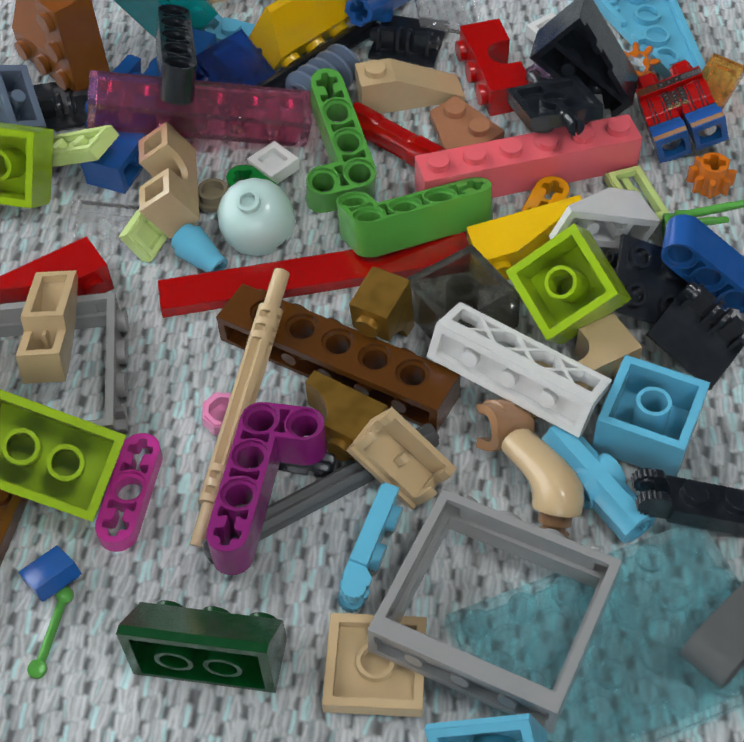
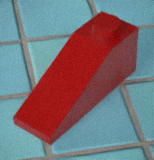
(79, 256)

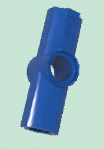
(365, 11)

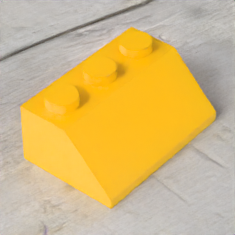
(297, 26)

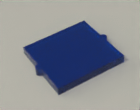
(235, 61)

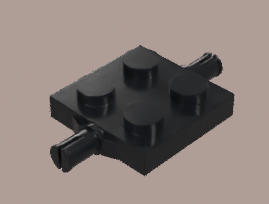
(554, 103)

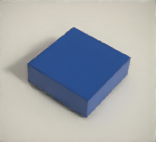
(50, 573)

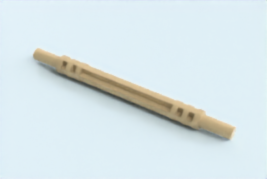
(243, 394)

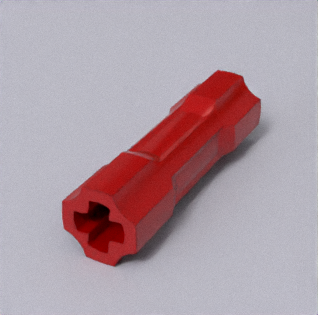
(393, 136)

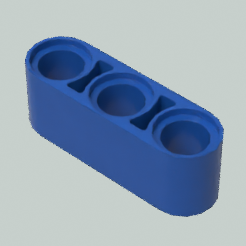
(705, 258)

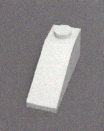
(609, 216)

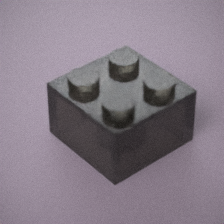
(464, 279)

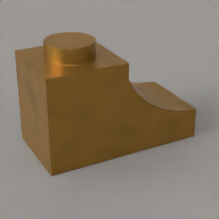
(383, 305)
(343, 409)

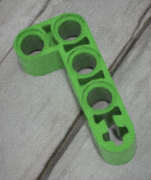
(337, 137)
(412, 219)

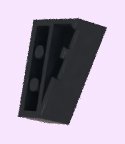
(585, 46)

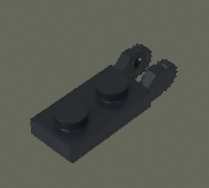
(689, 501)

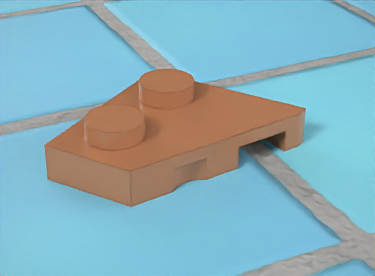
(462, 125)

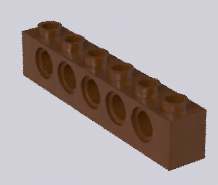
(310, 342)

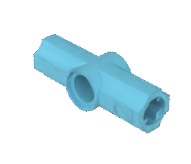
(603, 484)

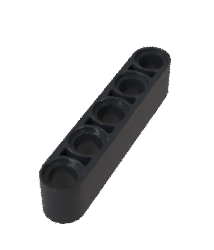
(175, 55)

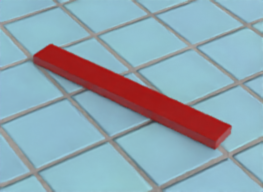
(307, 275)

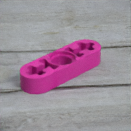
(134, 509)

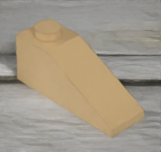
(400, 86)

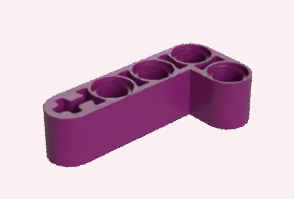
(263, 439)

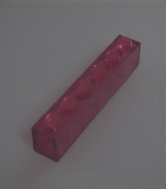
(218, 110)

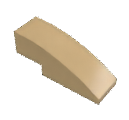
(48, 327)

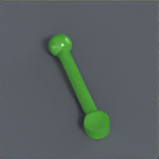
(38, 668)

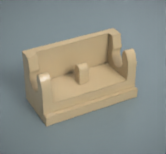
(401, 457)

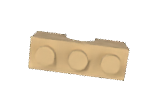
(172, 193)
(603, 347)

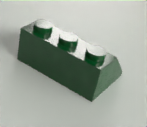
(204, 645)

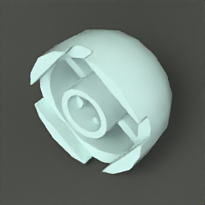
(256, 216)

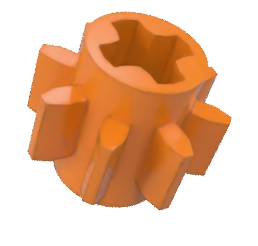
(648, 62)
(711, 175)

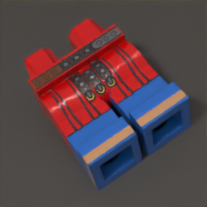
(680, 107)

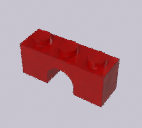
(486, 56)

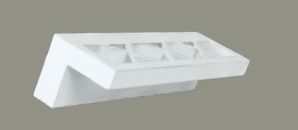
(513, 370)

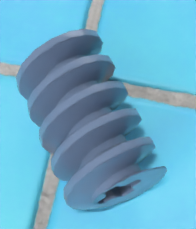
(334, 57)

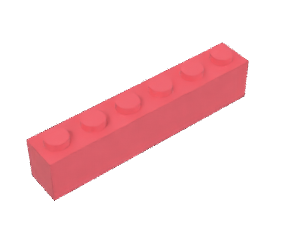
(522, 160)

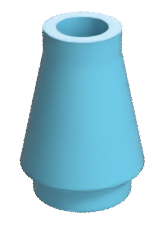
(196, 248)

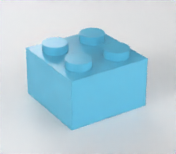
(650, 415)

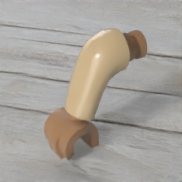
(554, 483)

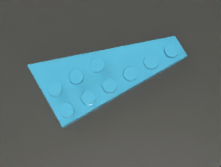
(654, 24)

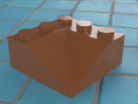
(60, 40)

